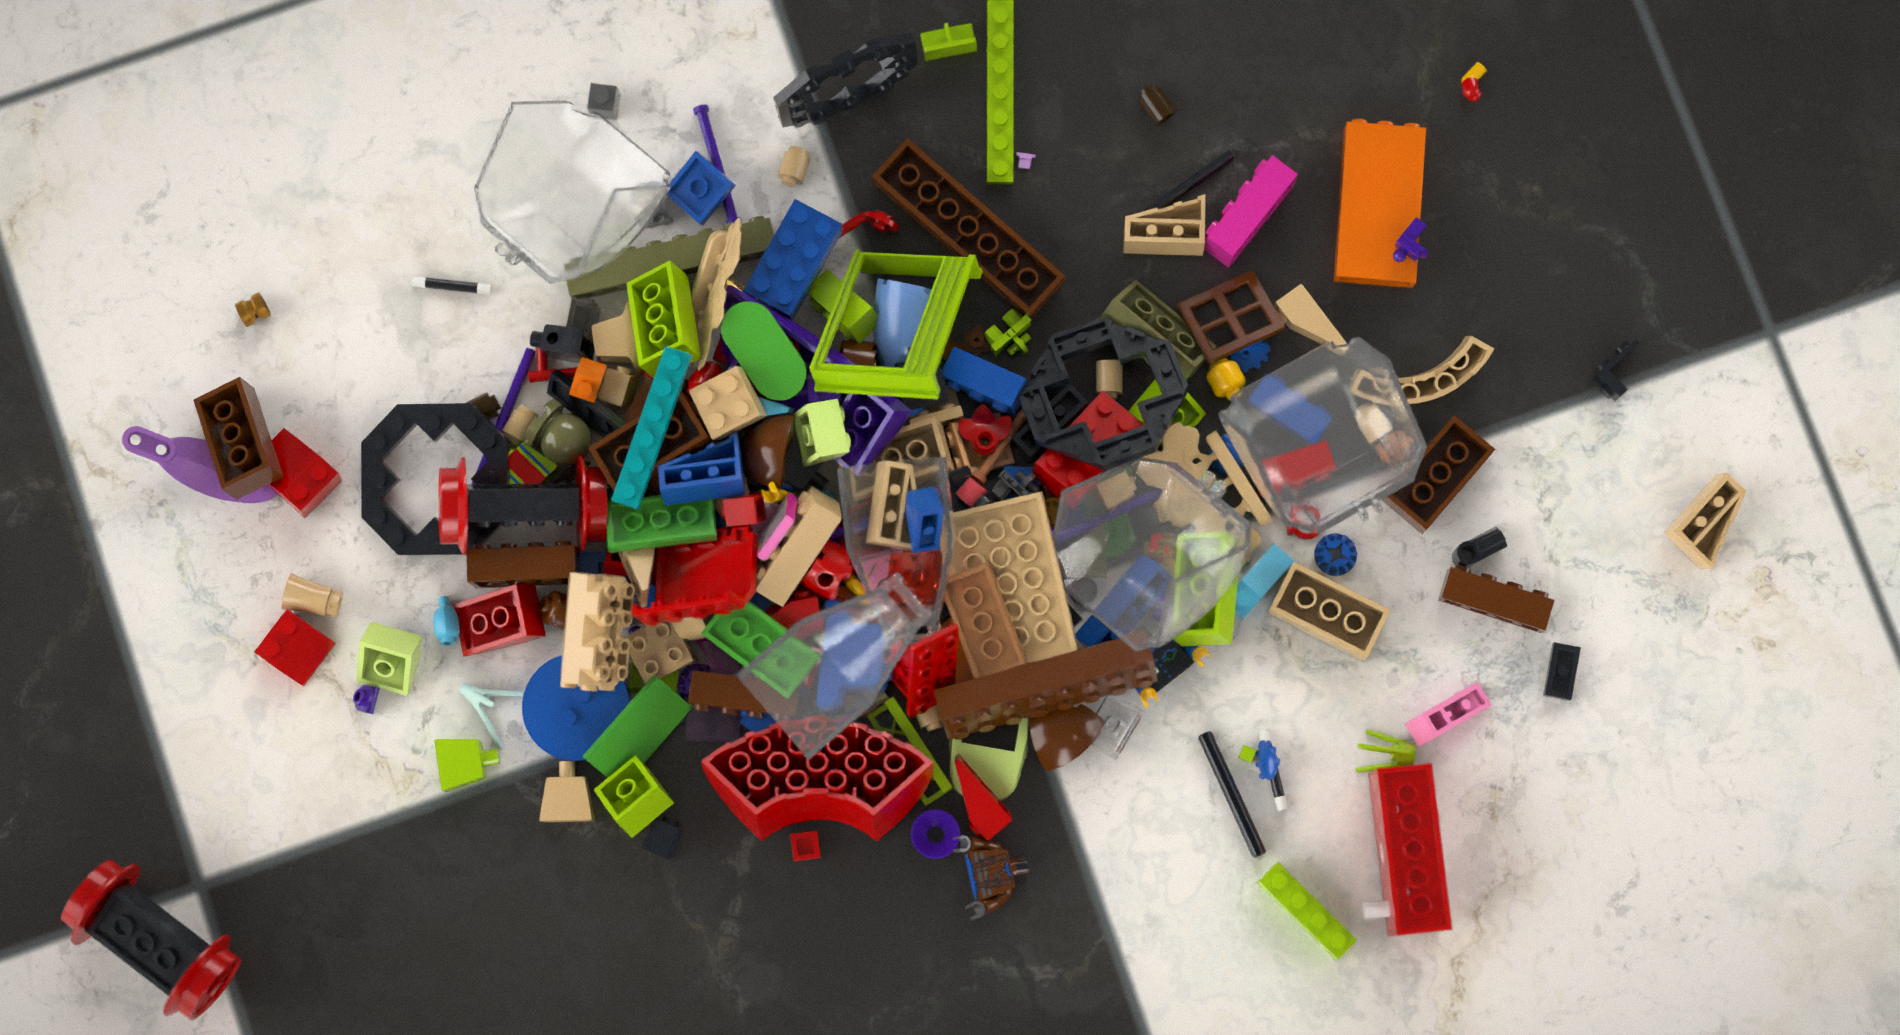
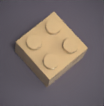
(728, 403)

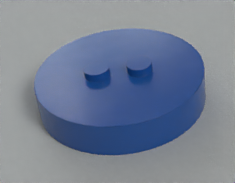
(568, 719)

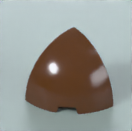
(766, 449)
(1064, 734)

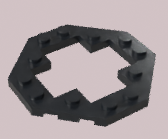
(894, 53)
(1077, 440)
(379, 479)

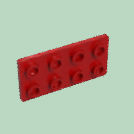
(927, 667)

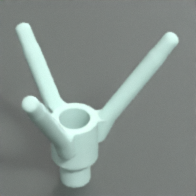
(479, 698)

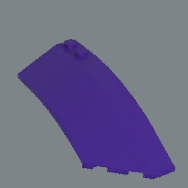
(868, 418)

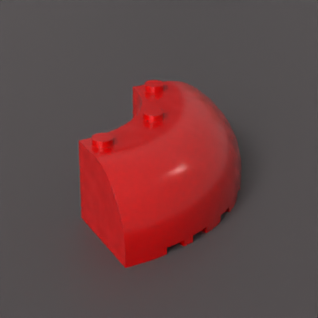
(853, 780)

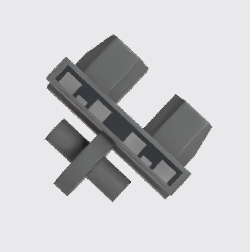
(1007, 485)

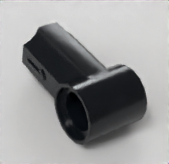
(1480, 547)

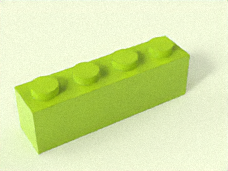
(1307, 911)

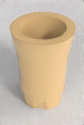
(311, 597)

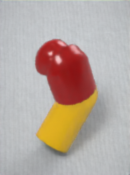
(1470, 82)

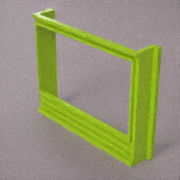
(918, 375)

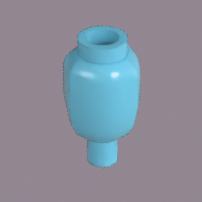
(446, 623)

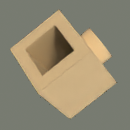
(619, 386)

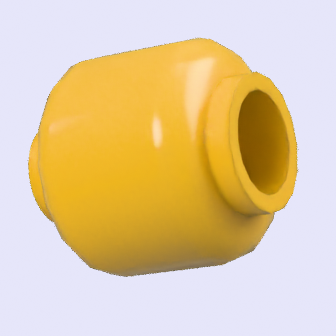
(1225, 378)

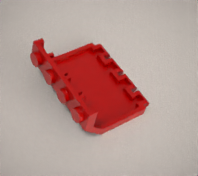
(704, 577)

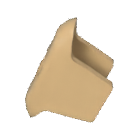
(616, 341)

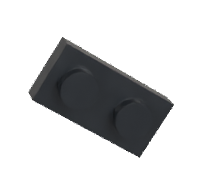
(1561, 671)

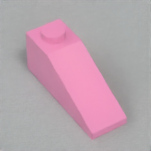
(1448, 714)

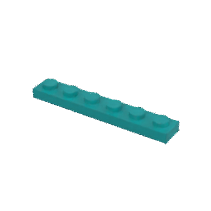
(652, 427)

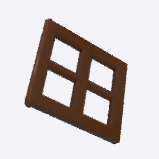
(1231, 317)

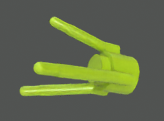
(1401, 753)

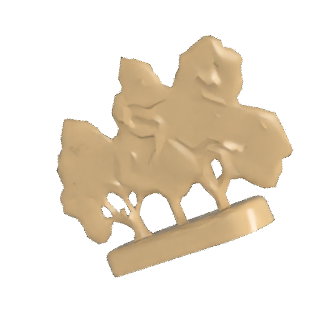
(708, 290)
(1181, 447)

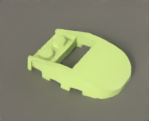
(996, 767)

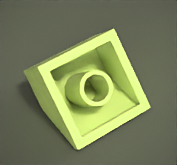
(821, 432)
(388, 658)

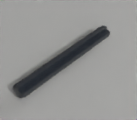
(1232, 794)

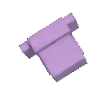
(1025, 159)

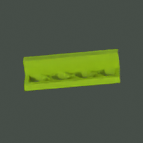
(914, 740)

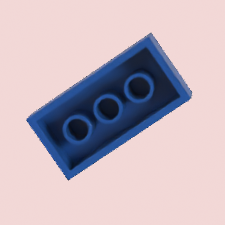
(794, 259)

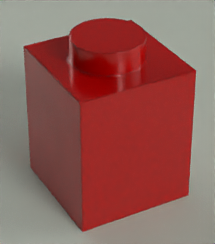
(744, 509)

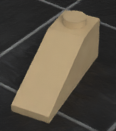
(1306, 317)
(639, 570)

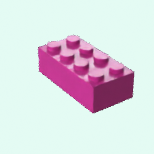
(1250, 211)

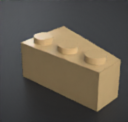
(1167, 230)
(888, 507)
(1705, 521)

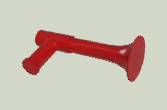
(543, 372)

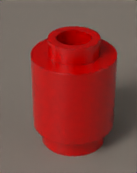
(706, 373)

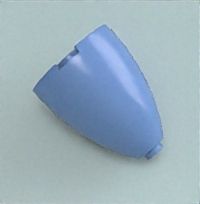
(898, 318)

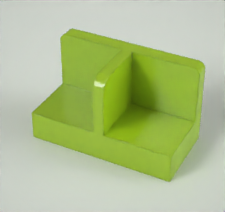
(948, 41)

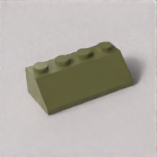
(1147, 313)

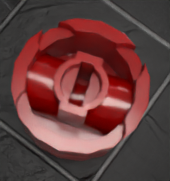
(828, 570)

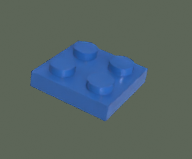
(699, 188)

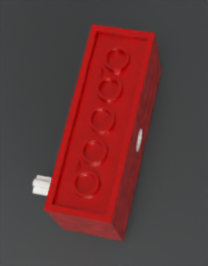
(1408, 852)

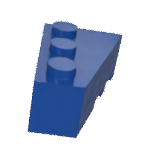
(983, 381)
(704, 475)

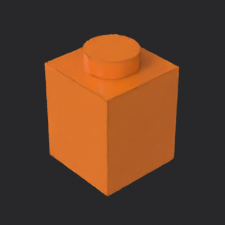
(587, 379)

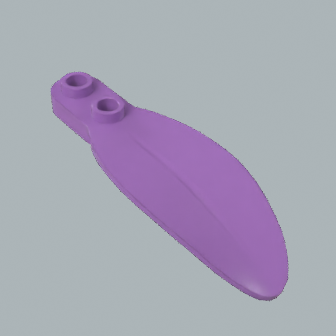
(188, 463)

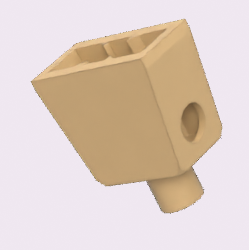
(567, 797)

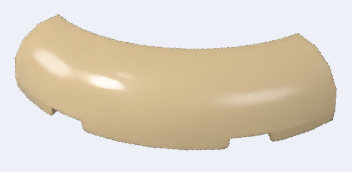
(1449, 374)

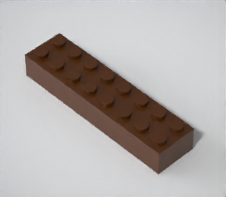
(968, 228)
(1043, 687)

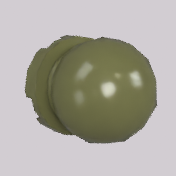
(559, 435)

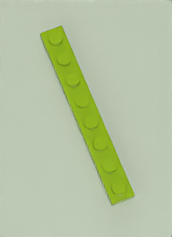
(1000, 91)

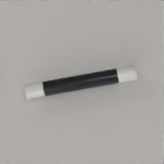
(451, 285)
(1276, 783)

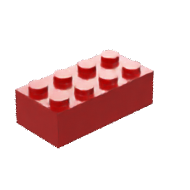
(1104, 420)

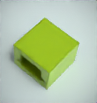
(1247, 754)

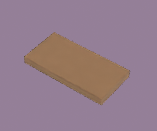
(983, 621)

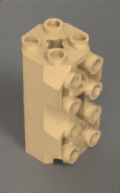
(592, 640)

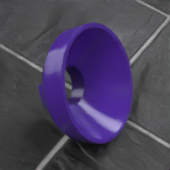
(924, 823)

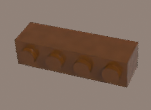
(1496, 599)
(723, 692)

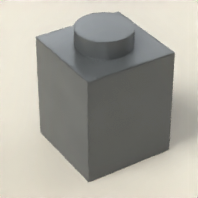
(604, 100)

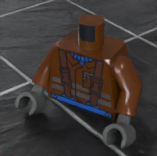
(989, 873)

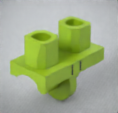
(1017, 325)

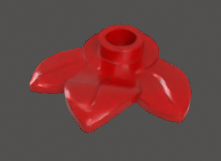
(984, 427)

